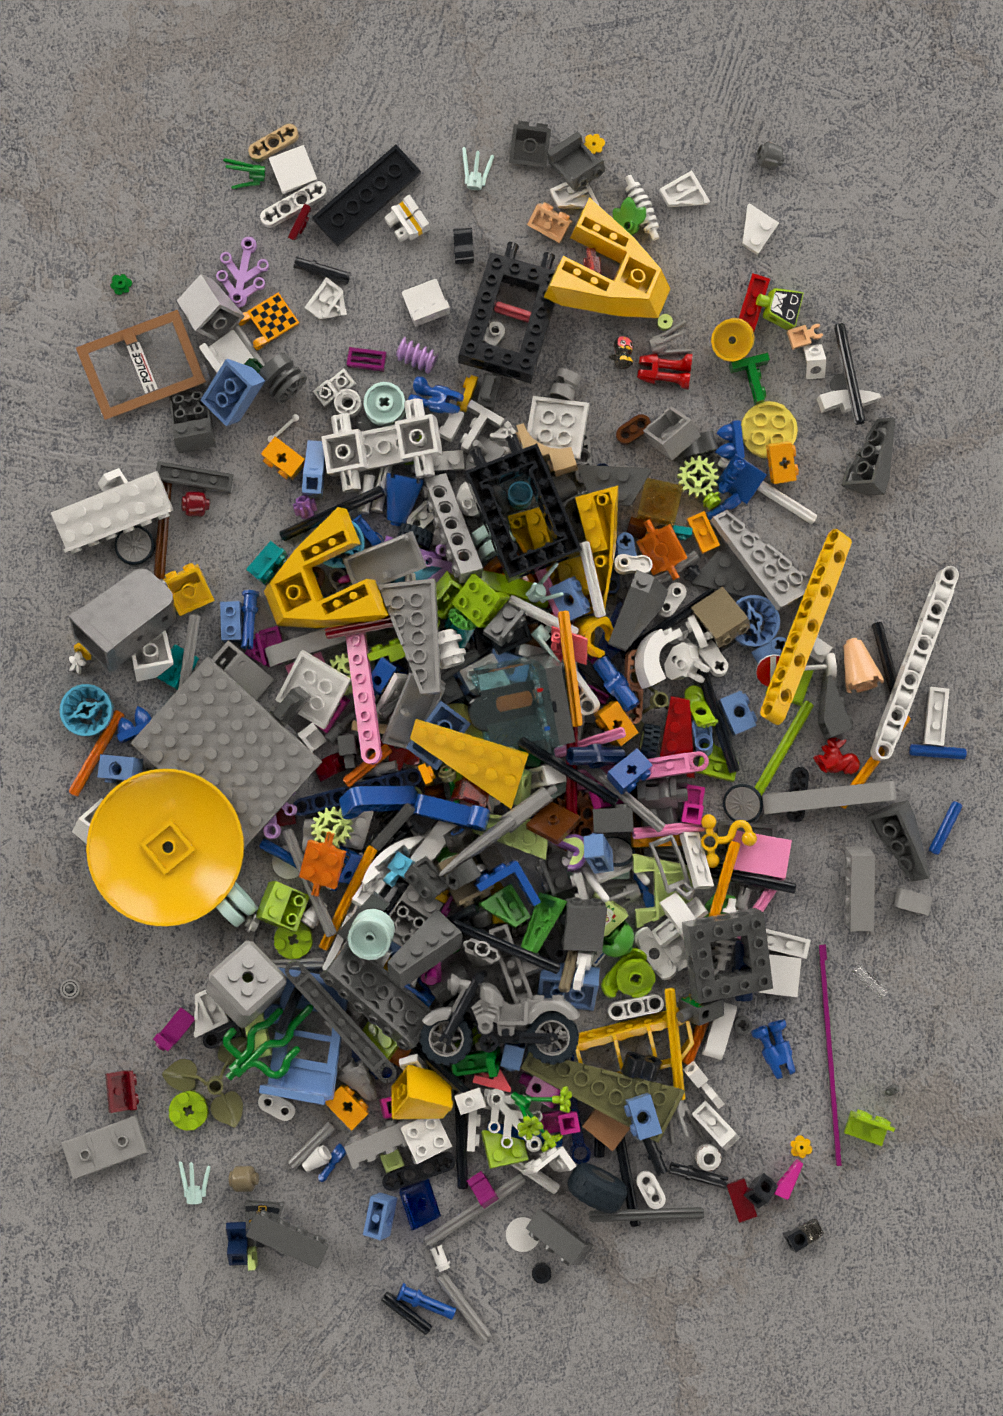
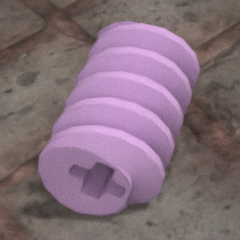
(417, 356)

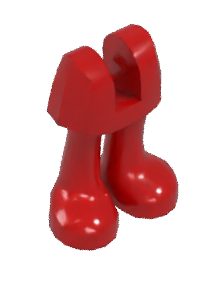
(652, 375)

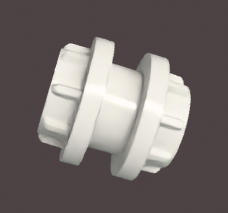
(449, 650)

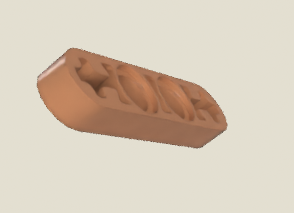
(634, 687)

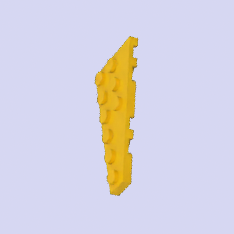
(483, 762)

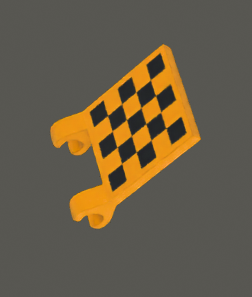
(271, 318)

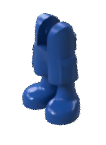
(440, 396)
(778, 1053)

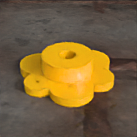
(594, 139)
(800, 1141)

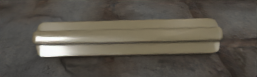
(568, 971)

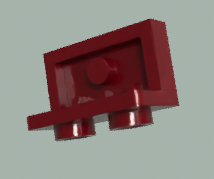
(121, 1091)

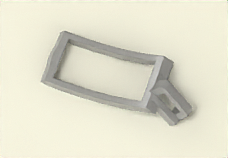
(677, 886)

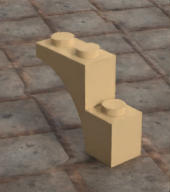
(561, 460)

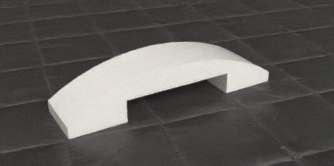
(407, 846)

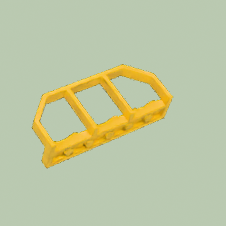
(631, 1028)

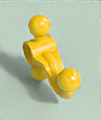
(709, 822)

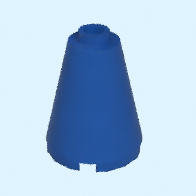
(401, 497)

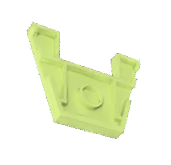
(673, 874)

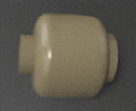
(243, 1178)

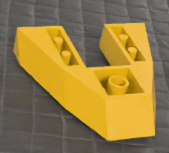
(639, 282)
(599, 521)
(296, 593)

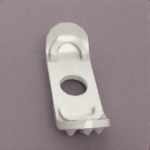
(662, 965)

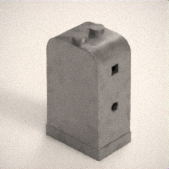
(124, 618)

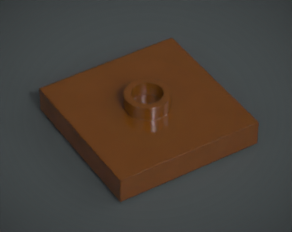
(553, 823)

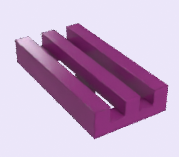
(364, 359)

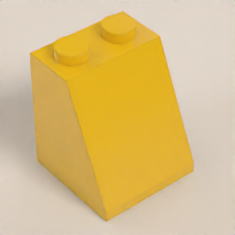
(420, 1095)

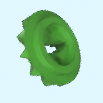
(460, 620)

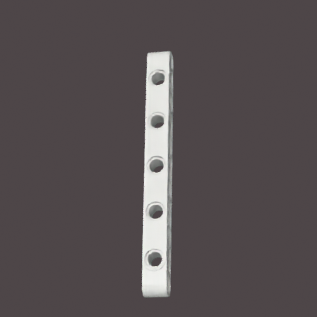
(914, 663)

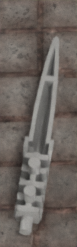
(508, 823)

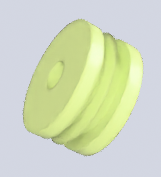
(664, 318)

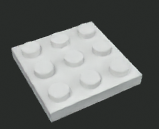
(558, 423)
(321, 682)

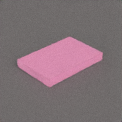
(765, 857)

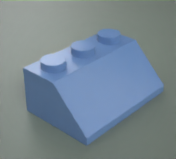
(232, 391)
(442, 716)
(582, 999)

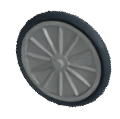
(134, 546)
(743, 803)
(621, 851)

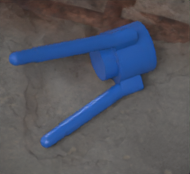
(425, 996)

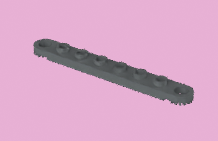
(340, 1021)

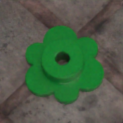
(124, 287)

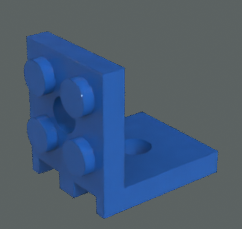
(503, 871)

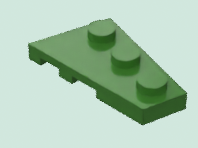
(542, 921)

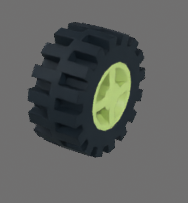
(423, 536)
(649, 740)

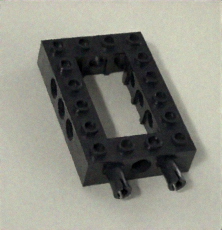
(499, 360)
(532, 464)

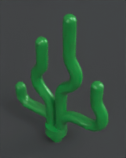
(248, 1059)

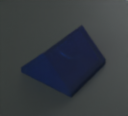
(419, 1203)

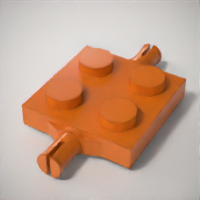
(662, 548)
(322, 864)

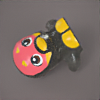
(623, 351)

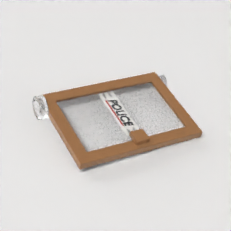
(141, 365)

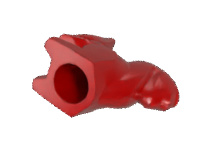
(834, 761)

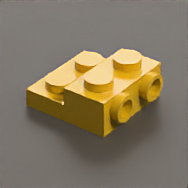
(188, 588)

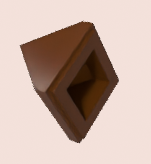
(636, 528)
(435, 791)

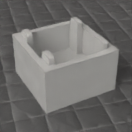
(671, 433)

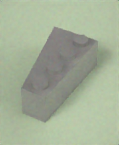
(859, 888)
(375, 1142)

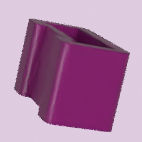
(482, 1189)

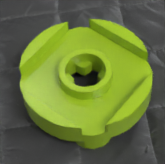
(298, 949)
(626, 972)
(191, 1121)

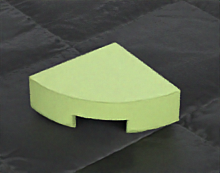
(252, 1258)

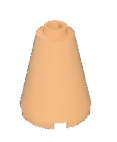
(859, 667)

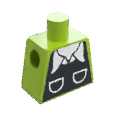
(781, 307)

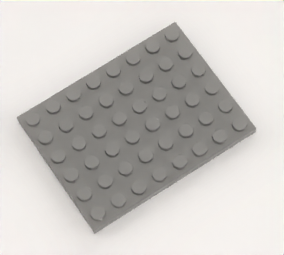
(231, 742)

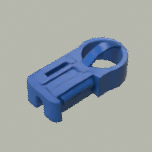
(369, 534)

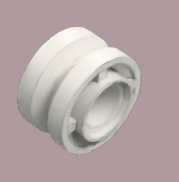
(348, 394)

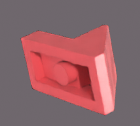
(499, 1082)

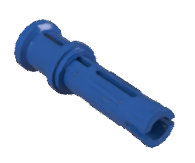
(249, 609)
(416, 1298)

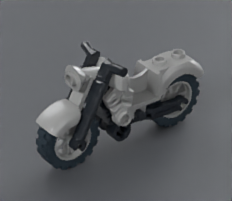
(499, 1021)

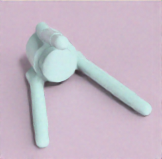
(474, 180)
(538, 591)
(541, 635)
(193, 1193)

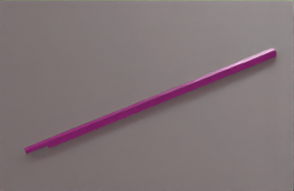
(823, 956)

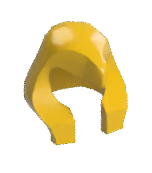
(587, 629)

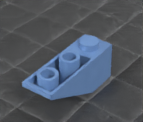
(314, 470)

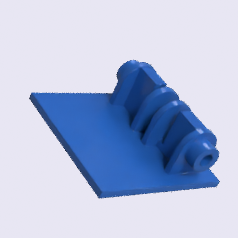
(740, 478)

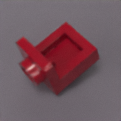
(330, 766)

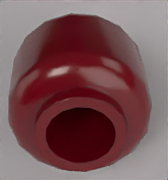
(195, 504)

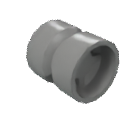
(565, 383)

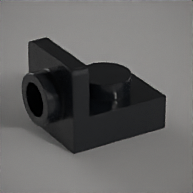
(421, 824)

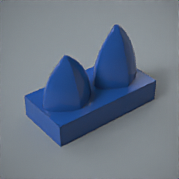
(733, 433)
(126, 728)

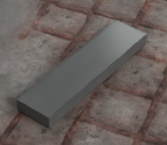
(195, 477)

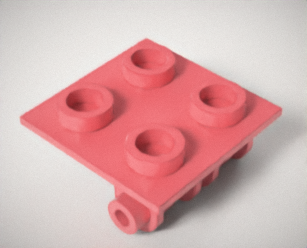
(579, 646)

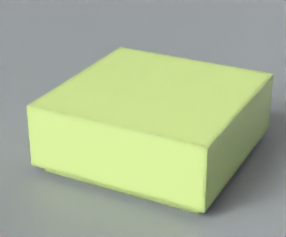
(392, 1161)

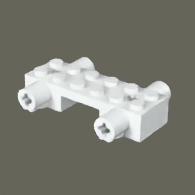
(382, 446)

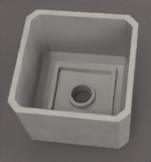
(240, 999)

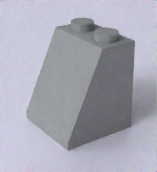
(209, 308)

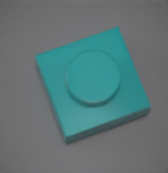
(682, 532)

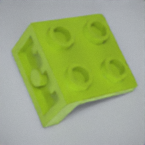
(479, 601)
(863, 1126)

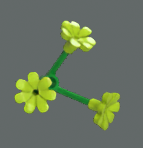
(532, 1125)

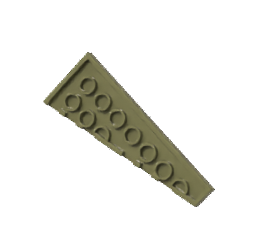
(607, 1089)

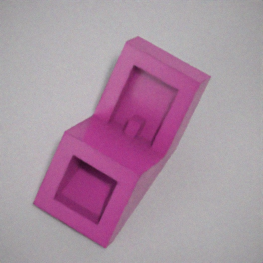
(693, 809)
(561, 1122)

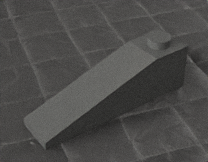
(872, 466)

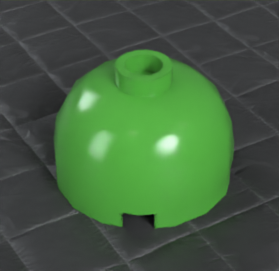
(619, 941)

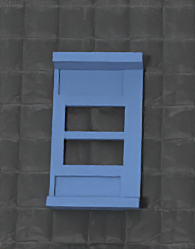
(306, 1079)

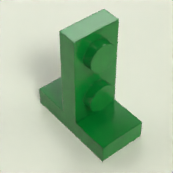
(753, 374)
(479, 1062)

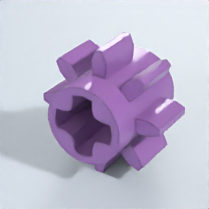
(305, 507)

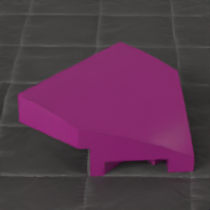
(262, 640)

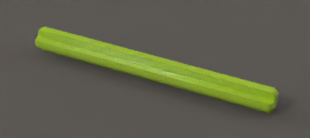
(784, 746)

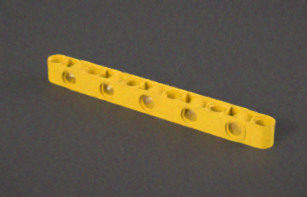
(805, 627)

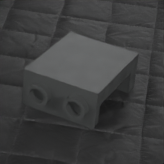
(575, 162)
(584, 924)

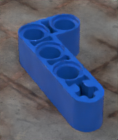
(375, 798)
(451, 812)

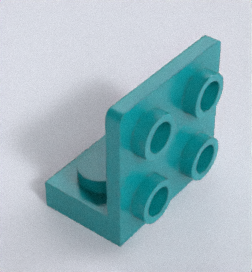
(267, 562)

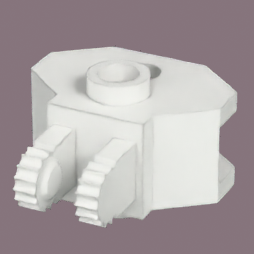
(685, 663)

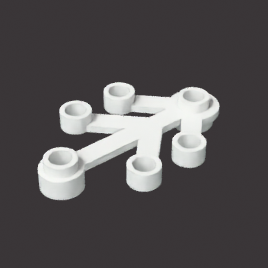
(511, 1117)

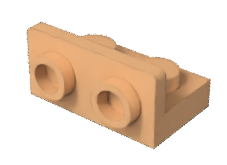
(550, 222)

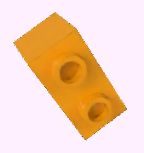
(278, 449)
(777, 472)
(614, 712)
(349, 1117)

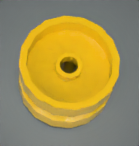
(744, 339)

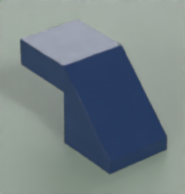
(237, 1243)

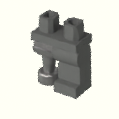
(662, 792)

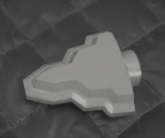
(480, 953)
(357, 1077)

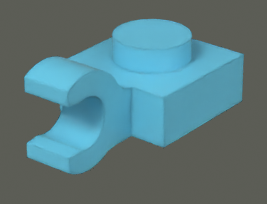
(398, 867)

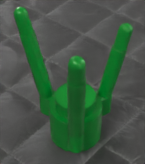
(256, 172)

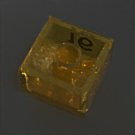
(659, 502)

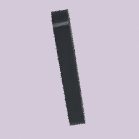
(419, 1173)

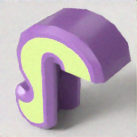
(575, 844)

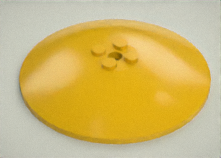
(129, 854)

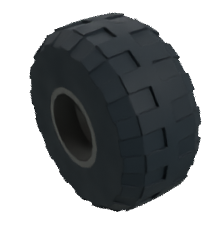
(597, 1188)

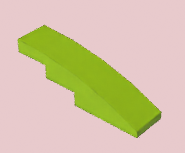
(517, 587)

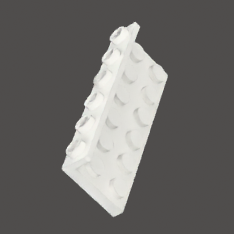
(112, 512)

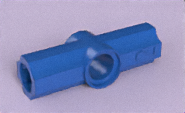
(616, 683)

